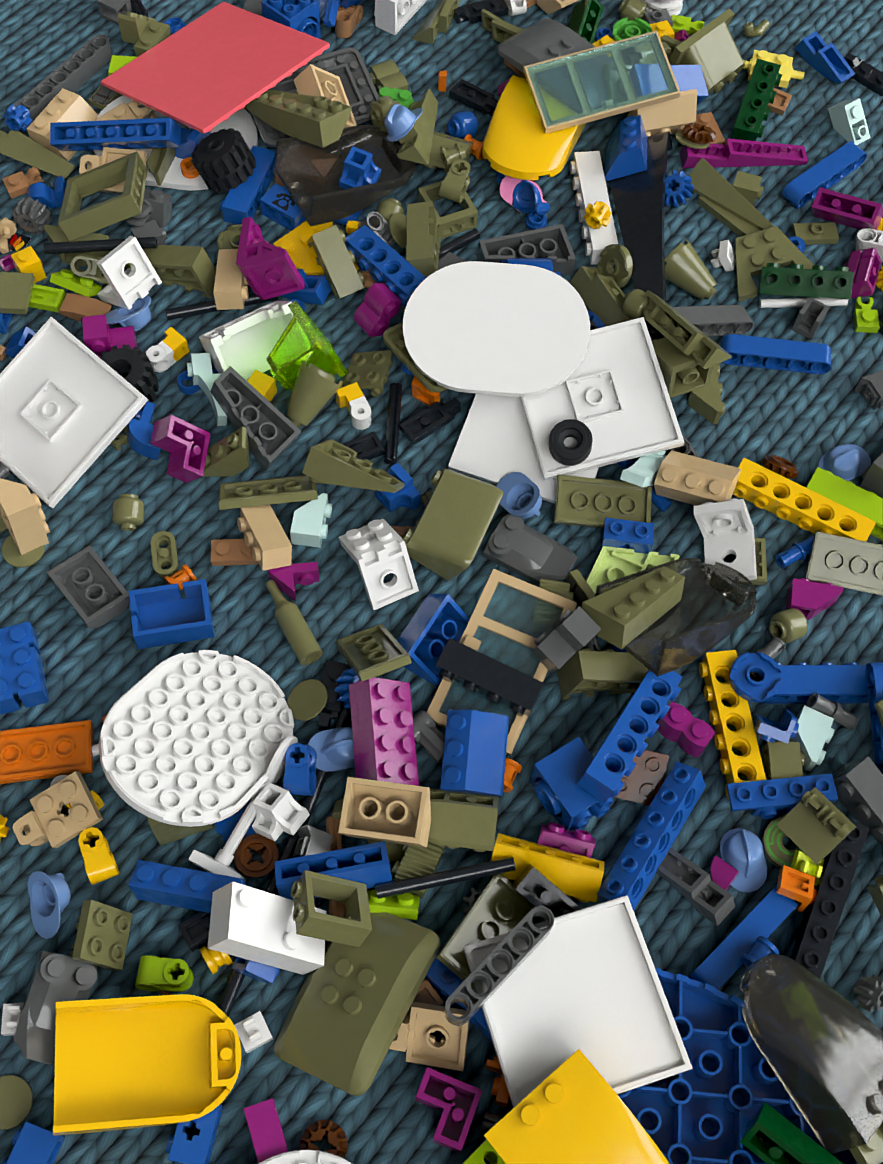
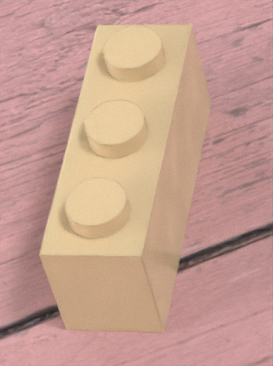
(230, 284)
(265, 537)

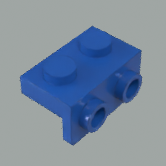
(771, 730)

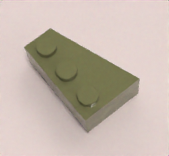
(183, 266)

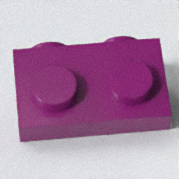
(576, 842)

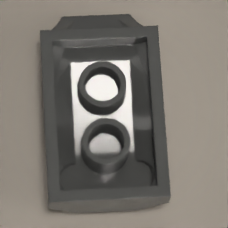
(528, 551)
(90, 588)
(54, 980)

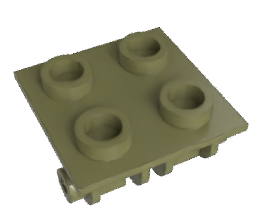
(369, 370)
(816, 825)

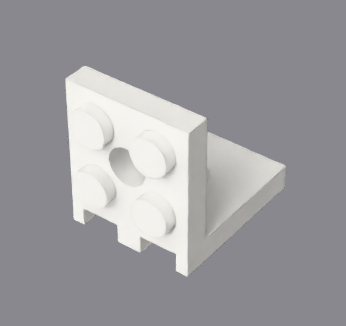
(131, 284)
(728, 531)
(377, 553)

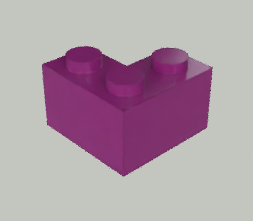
(100, 337)
(186, 446)
(455, 1100)

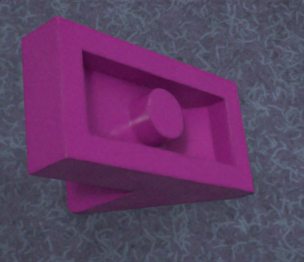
(299, 573)

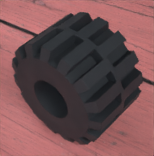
(223, 160)
(134, 368)

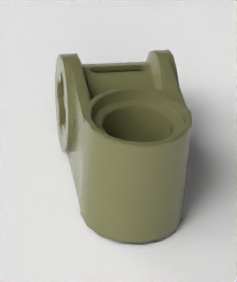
(456, 181)
(93, 270)

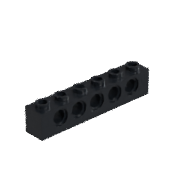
(824, 914)

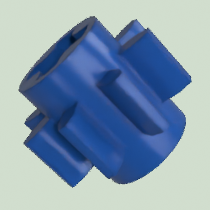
(17, 117)

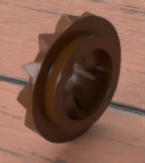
(699, 133)
(780, 466)
(256, 843)
(317, 1130)

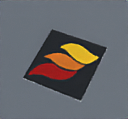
(18, 242)

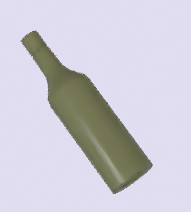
(294, 627)

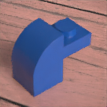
(140, 432)

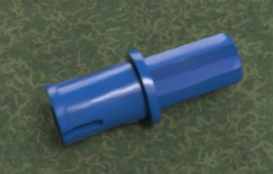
(796, 552)

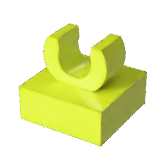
(805, 864)

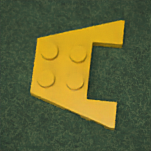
(297, 248)

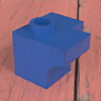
(189, 140)
(359, 169)
(406, 497)

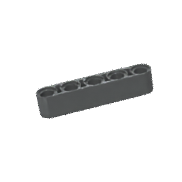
(718, 319)
(493, 979)

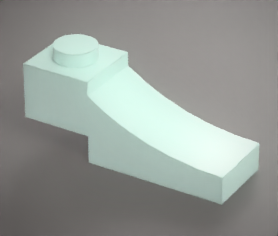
(201, 372)
(644, 470)

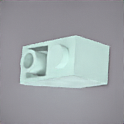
(850, 120)
(309, 522)
(812, 734)

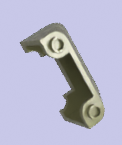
(452, 523)

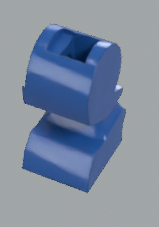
(46, 195)

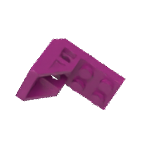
(265, 266)

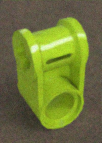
(158, 974)

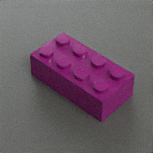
(383, 731)

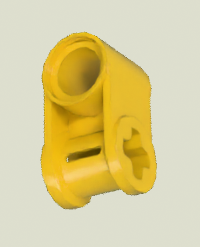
(99, 859)

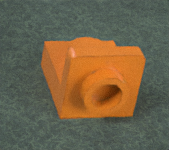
(423, 394)
(796, 886)
(499, 1087)

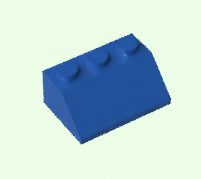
(626, 149)
(429, 632)
(474, 752)

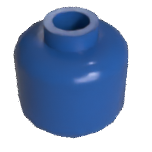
(462, 124)

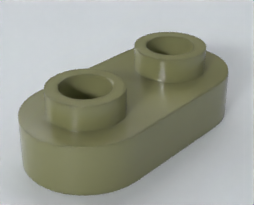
(164, 556)

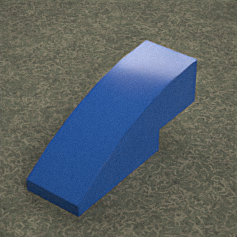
(824, 58)
(314, 291)

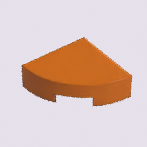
(442, 81)

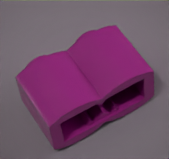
(377, 309)
(689, 732)

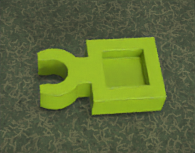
(685, 23)
(864, 318)

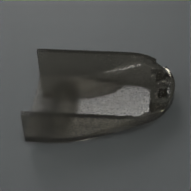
(314, 173)
(711, 608)
(818, 1050)

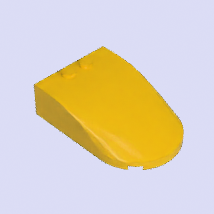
(517, 139)
(141, 1062)
(573, 1121)

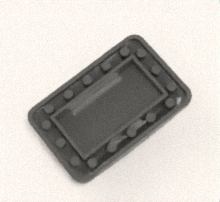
(540, 43)
(355, 80)

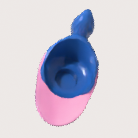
(523, 195)

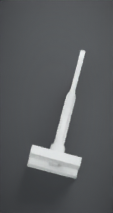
(224, 857)

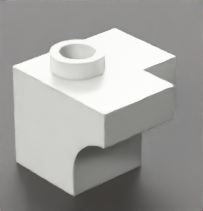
(277, 812)

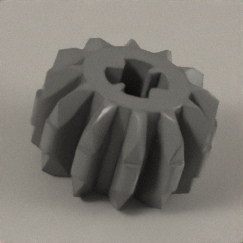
(31, 215)

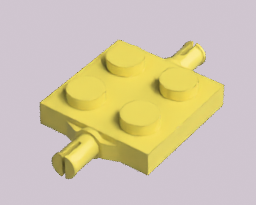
(786, 66)

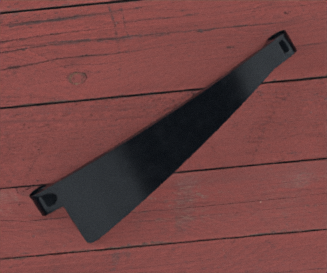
(640, 214)

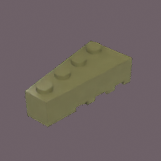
(634, 605)

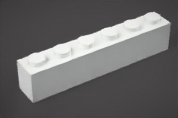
(592, 187)

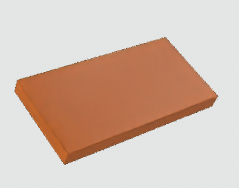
(46, 751)

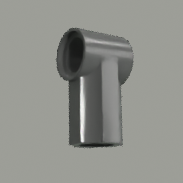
(428, 735)

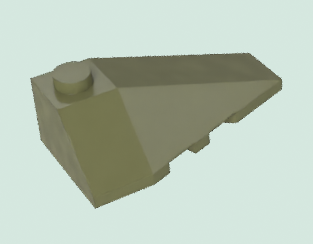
(338, 465)

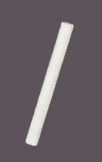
(798, 302)

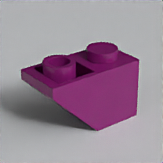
(811, 597)

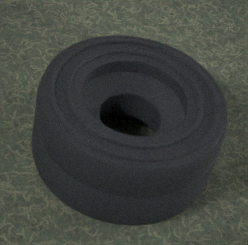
(574, 429)

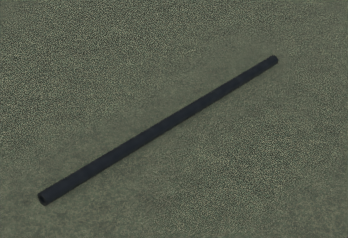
(236, 978)

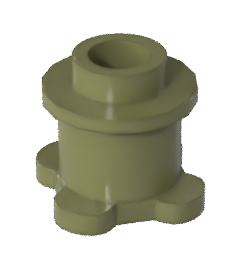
(452, 154)

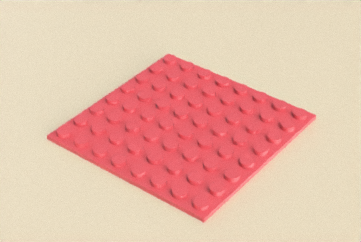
(214, 66)

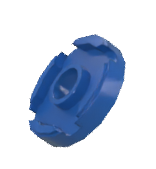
(752, 690)

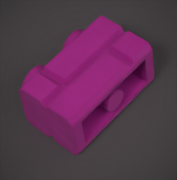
(865, 267)

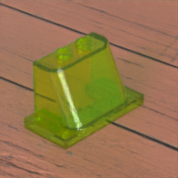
(302, 341)

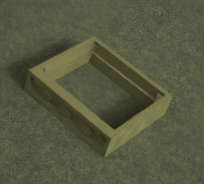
(80, 223)

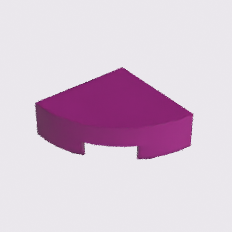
(722, 873)

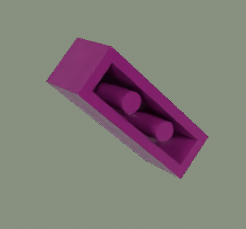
(847, 209)

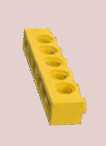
(793, 495)
(739, 715)

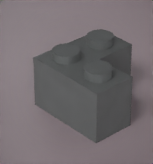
(569, 635)

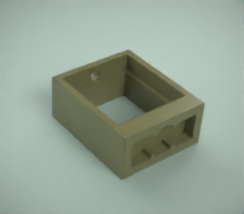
(464, 219)
(326, 927)

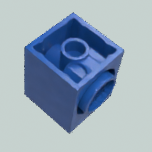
(296, 14)
(557, 788)

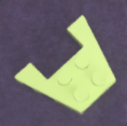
(621, 562)

